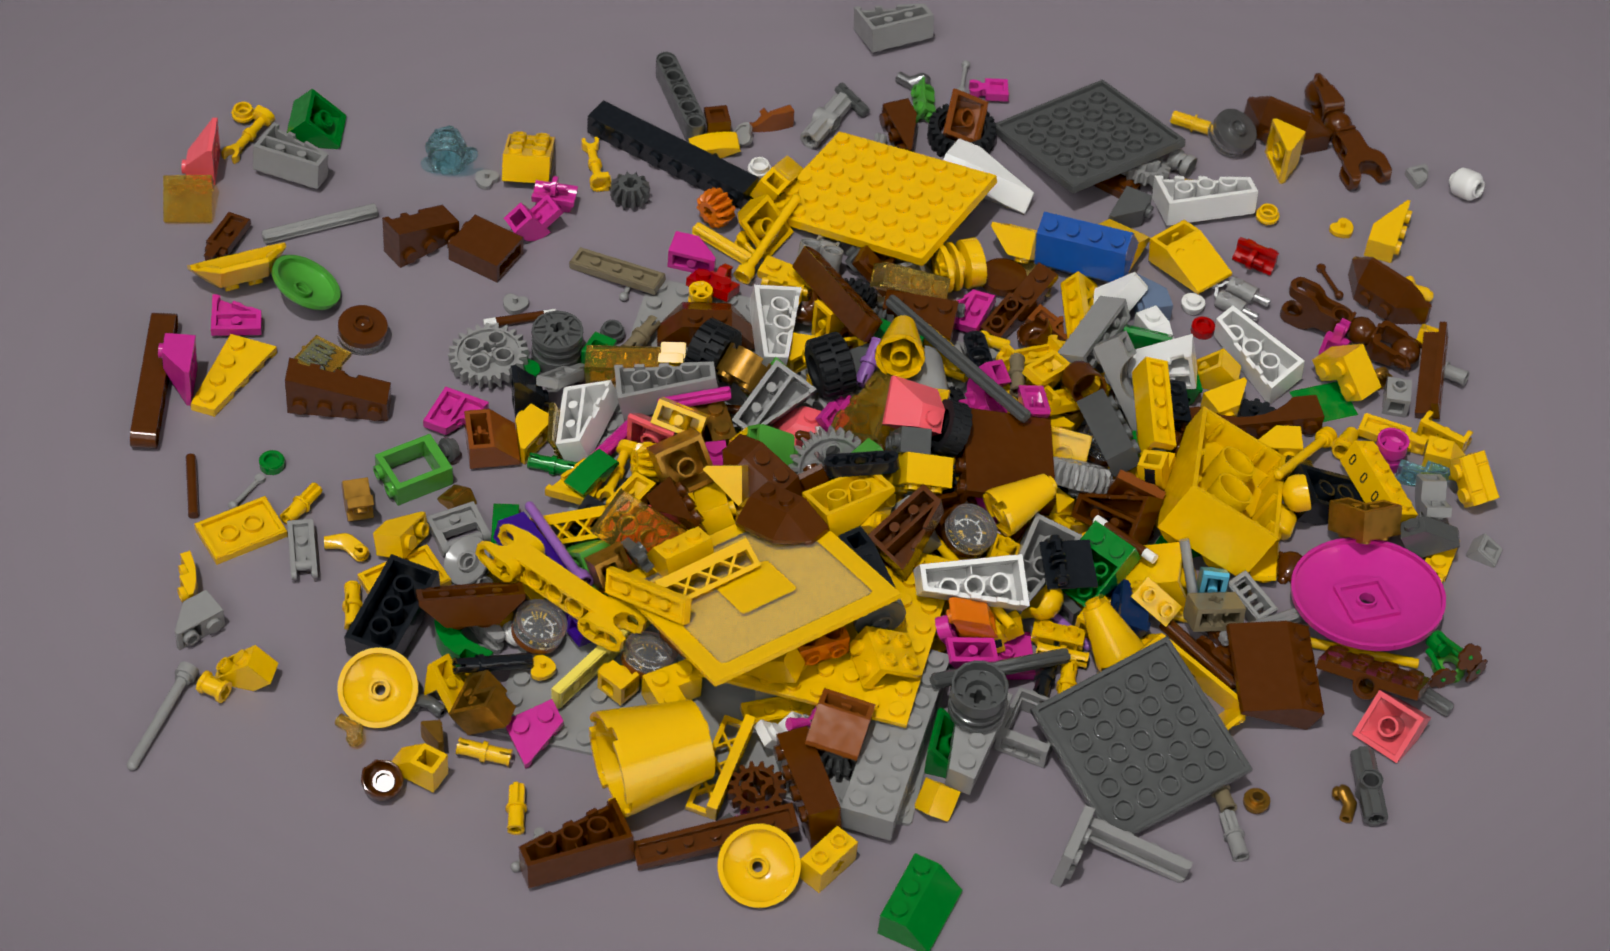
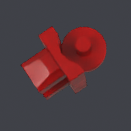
(1255, 256)

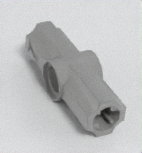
(825, 120)

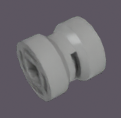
(1181, 162)

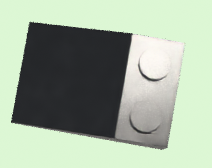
(1323, 487)

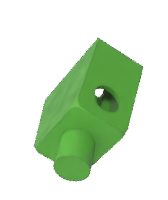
(776, 440)

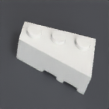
(1180, 357)

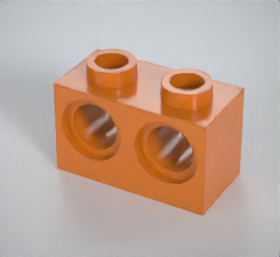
(826, 648)

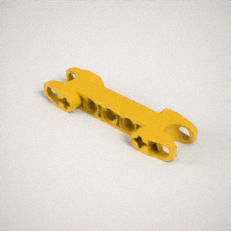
(596, 613)

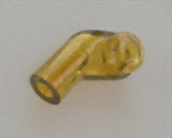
(353, 729)

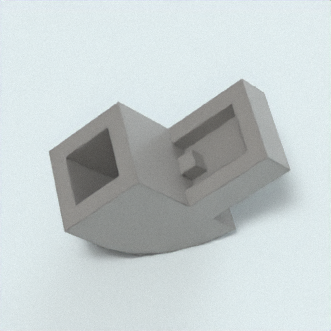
(1431, 496)

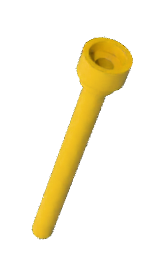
(745, 271)
(1323, 439)

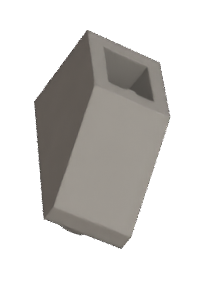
(197, 619)

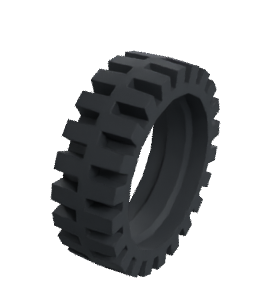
(942, 144)

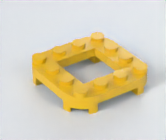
(1058, 400)

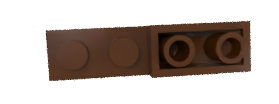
(1018, 306)

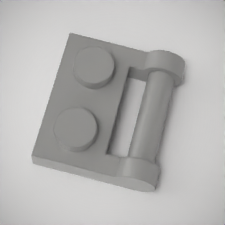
(456, 521)

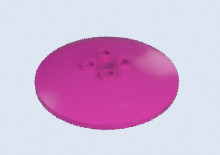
(1398, 584)

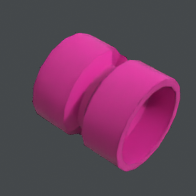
(1393, 446)

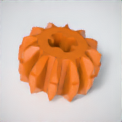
(716, 207)

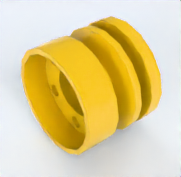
(962, 263)

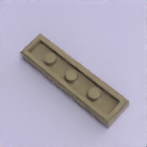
(617, 271)

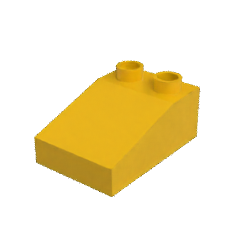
(1223, 494)

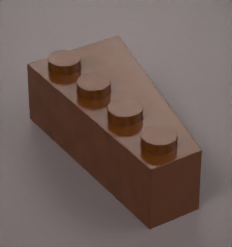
(335, 393)
(808, 784)
(578, 847)

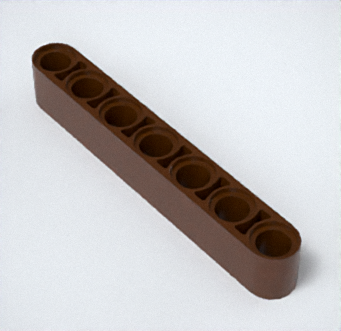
(837, 294)
(152, 384)

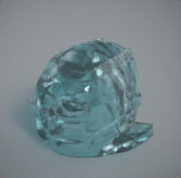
(447, 152)

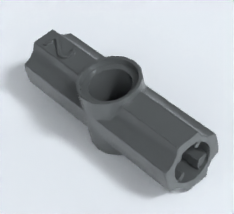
(1369, 786)

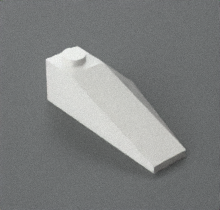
(1008, 191)

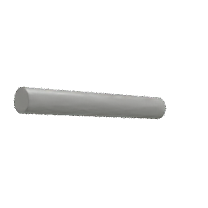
(1188, 565)

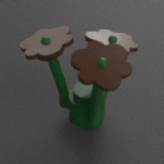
(1469, 659)

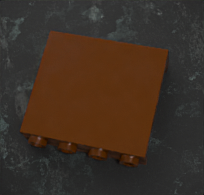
(1004, 452)

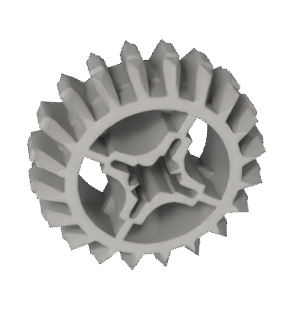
(1082, 475)

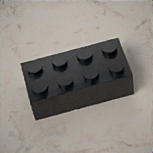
(391, 608)

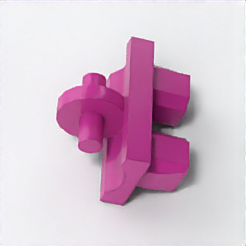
(562, 193)

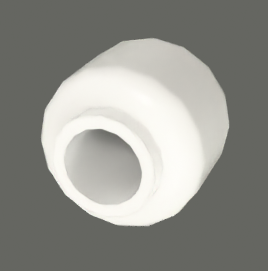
(1466, 184)

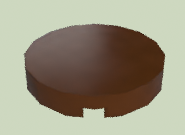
(1003, 276)

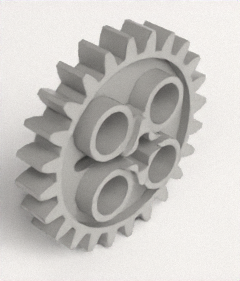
(487, 355)
(819, 443)

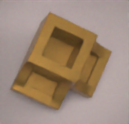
(598, 562)

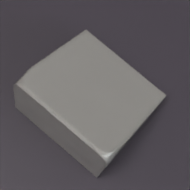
(1484, 550)

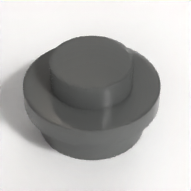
(613, 329)
(449, 448)

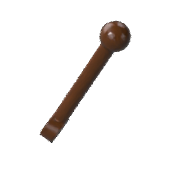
(1337, 293)

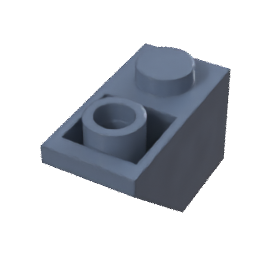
(1155, 296)

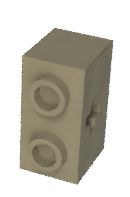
(1213, 610)

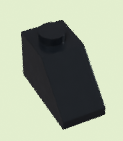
(526, 391)

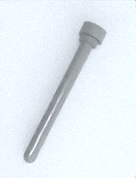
(185, 675)

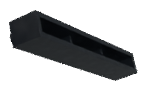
(670, 153)

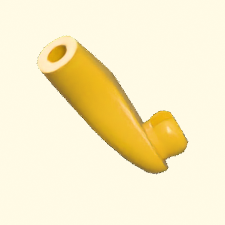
(349, 544)

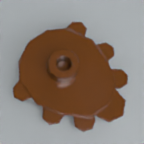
(1286, 565)

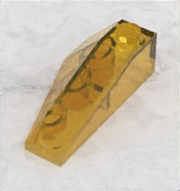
(866, 411)

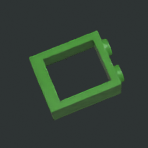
(424, 484)

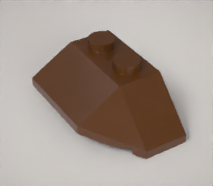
(1265, 108)
(1387, 292)
(689, 316)
(762, 465)
(780, 516)
(471, 603)

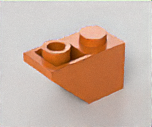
(972, 618)

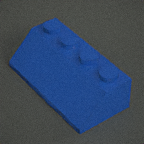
(1084, 247)

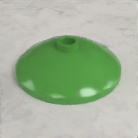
(305, 282)

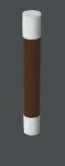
(515, 319)
(1142, 550)

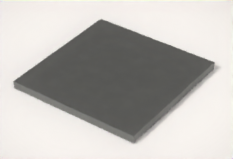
(1088, 136)
(1141, 739)

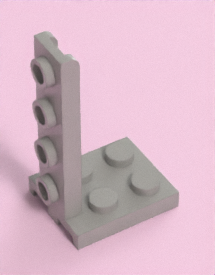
(1120, 843)

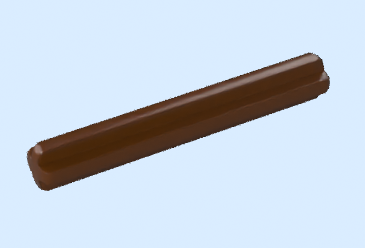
(1197, 652)

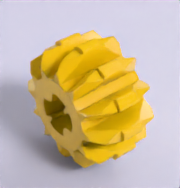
(642, 462)

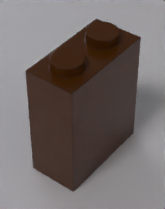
(485, 248)

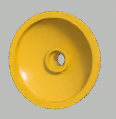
(360, 682)
(778, 859)

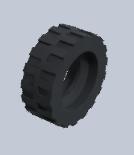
(955, 429)

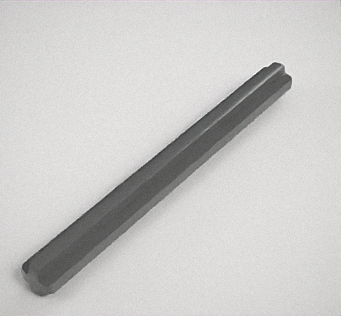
(1011, 665)

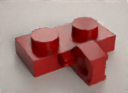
(720, 281)

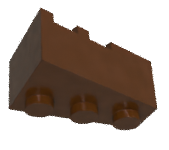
(418, 234)
(935, 311)
(1129, 513)
(907, 530)

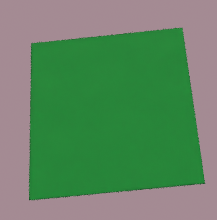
(1330, 399)

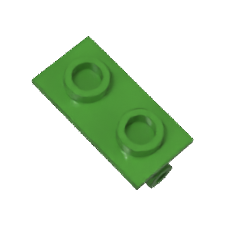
(923, 100)

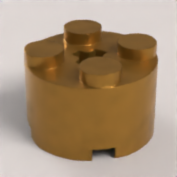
(742, 368)

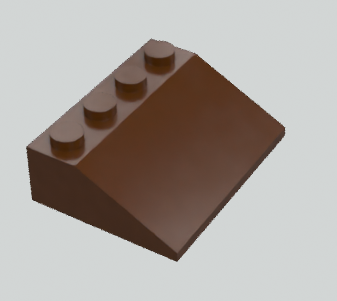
(1275, 672)

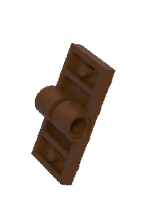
(1373, 675)

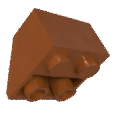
(490, 439)
(840, 724)

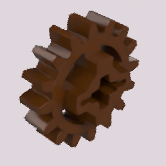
(766, 782)

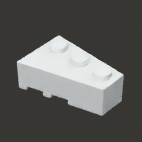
(584, 418)

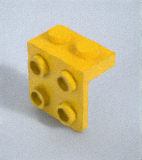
(881, 653)

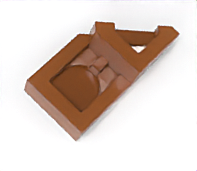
(774, 120)
(1056, 322)

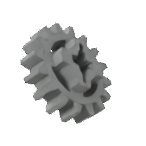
(1145, 173)

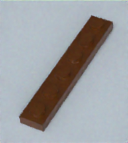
(708, 837)

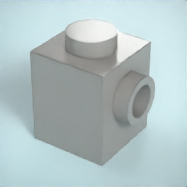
(1396, 397)

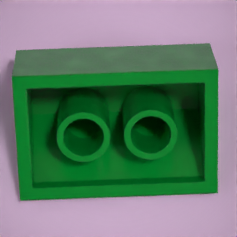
(919, 905)

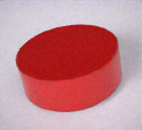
(1202, 328)

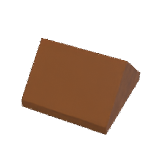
(965, 117)

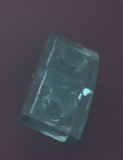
(1407, 471)

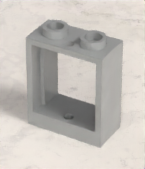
(1018, 744)

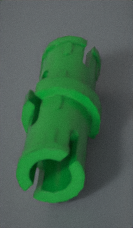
(549, 464)

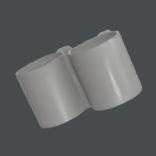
(829, 250)

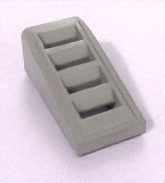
(1258, 594)

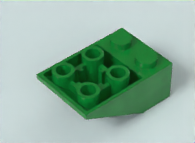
(1112, 562)

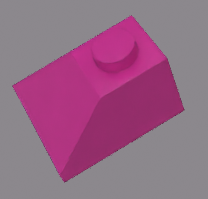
(180, 363)

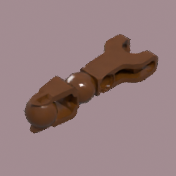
(1348, 142)
(1318, 311)

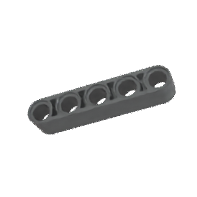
(679, 95)

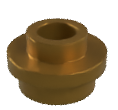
(1256, 806)

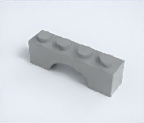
(1114, 357)

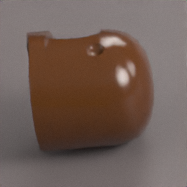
(1079, 377)

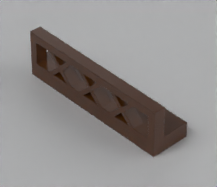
(1432, 372)

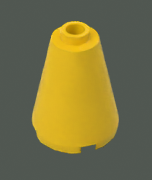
(900, 349)
(1019, 501)
(1108, 633)

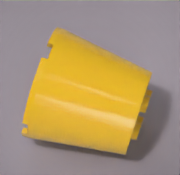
(651, 752)

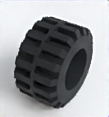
(712, 342)
(830, 365)

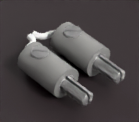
(1235, 293)

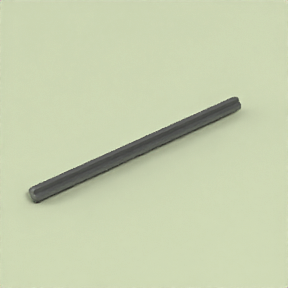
(961, 361)

